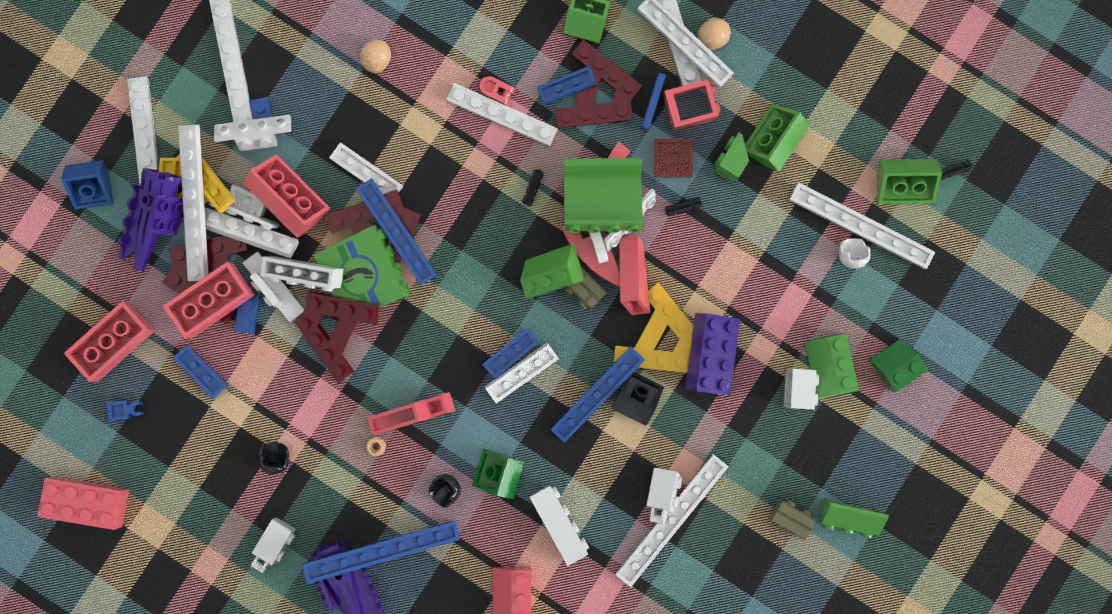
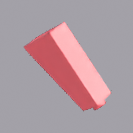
(633, 275)

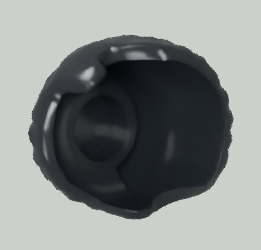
(273, 457)
(445, 490)

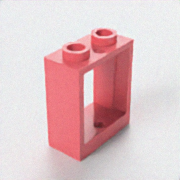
(672, 109)

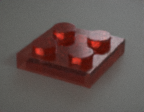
(673, 158)

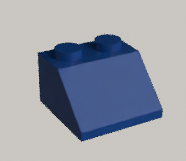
(87, 184)

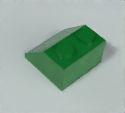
(898, 365)
(498, 474)

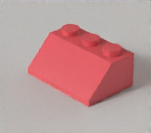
(512, 590)

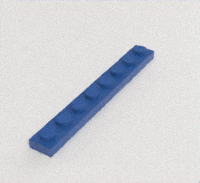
(380, 552)

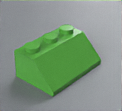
(776, 136)
(908, 181)
(551, 272)
(833, 364)
(851, 518)

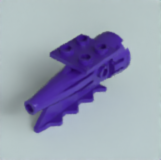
(151, 213)
(349, 591)

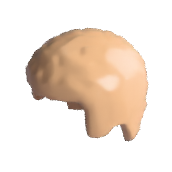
(714, 33)
(375, 56)

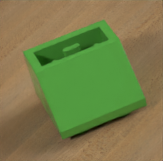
(587, 19)
(734, 161)

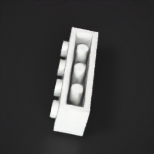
(301, 272)
(559, 525)

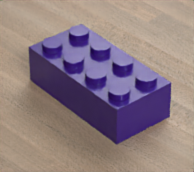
(712, 354)

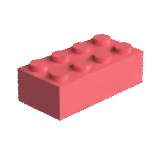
(286, 195)
(208, 300)
(109, 341)
(83, 502)

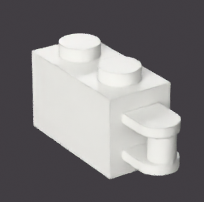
(663, 493)
(272, 544)

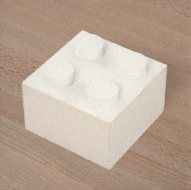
(800, 389)

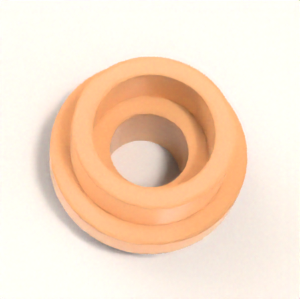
(371, 450)

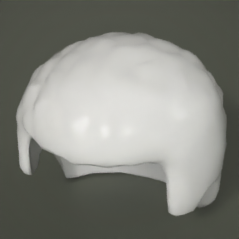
(854, 253)

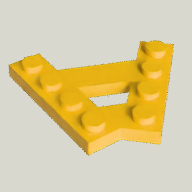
(212, 186)
(665, 314)

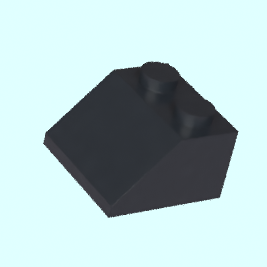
(638, 398)

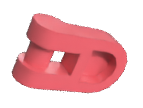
(489, 87)

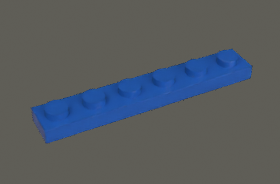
(396, 231)
(597, 394)

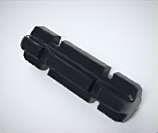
(956, 169)
(533, 187)
(683, 206)

